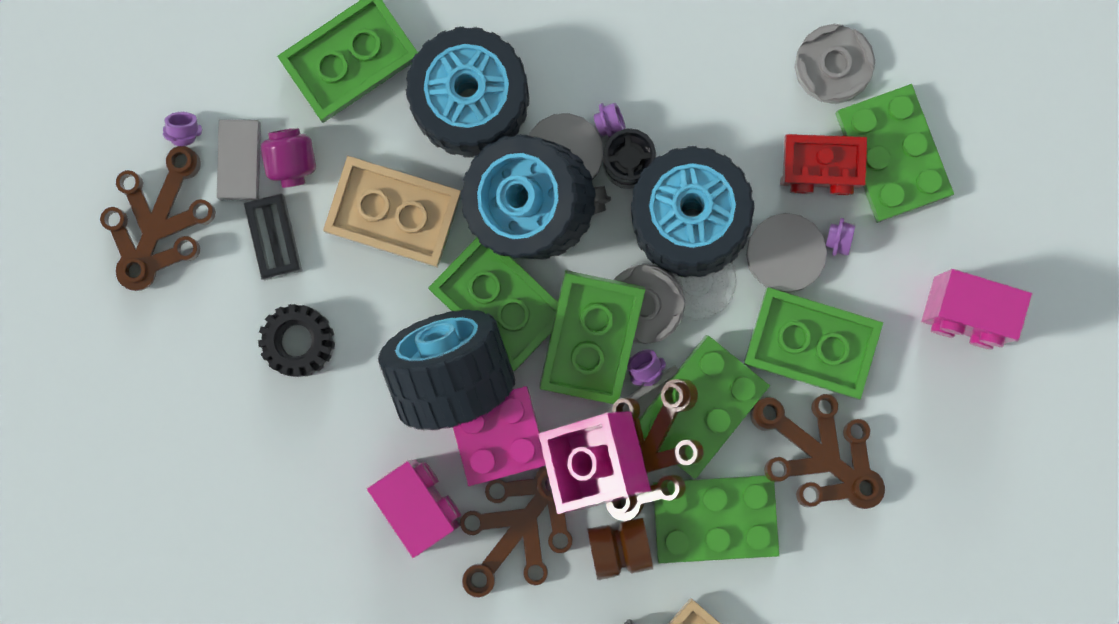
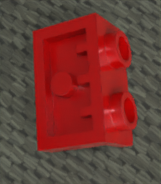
(824, 162)

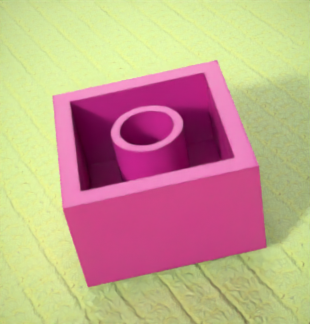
(976, 308)
(501, 440)
(594, 461)
(415, 506)

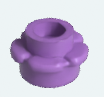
(609, 119)
(181, 128)
(840, 237)
(645, 368)

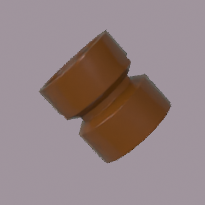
(620, 548)

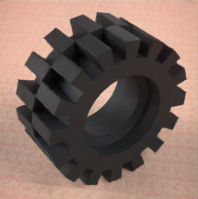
(272, 340)

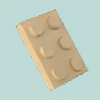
(392, 211)

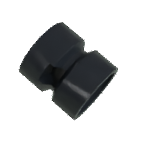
(627, 156)

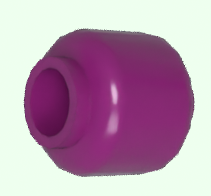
(288, 157)

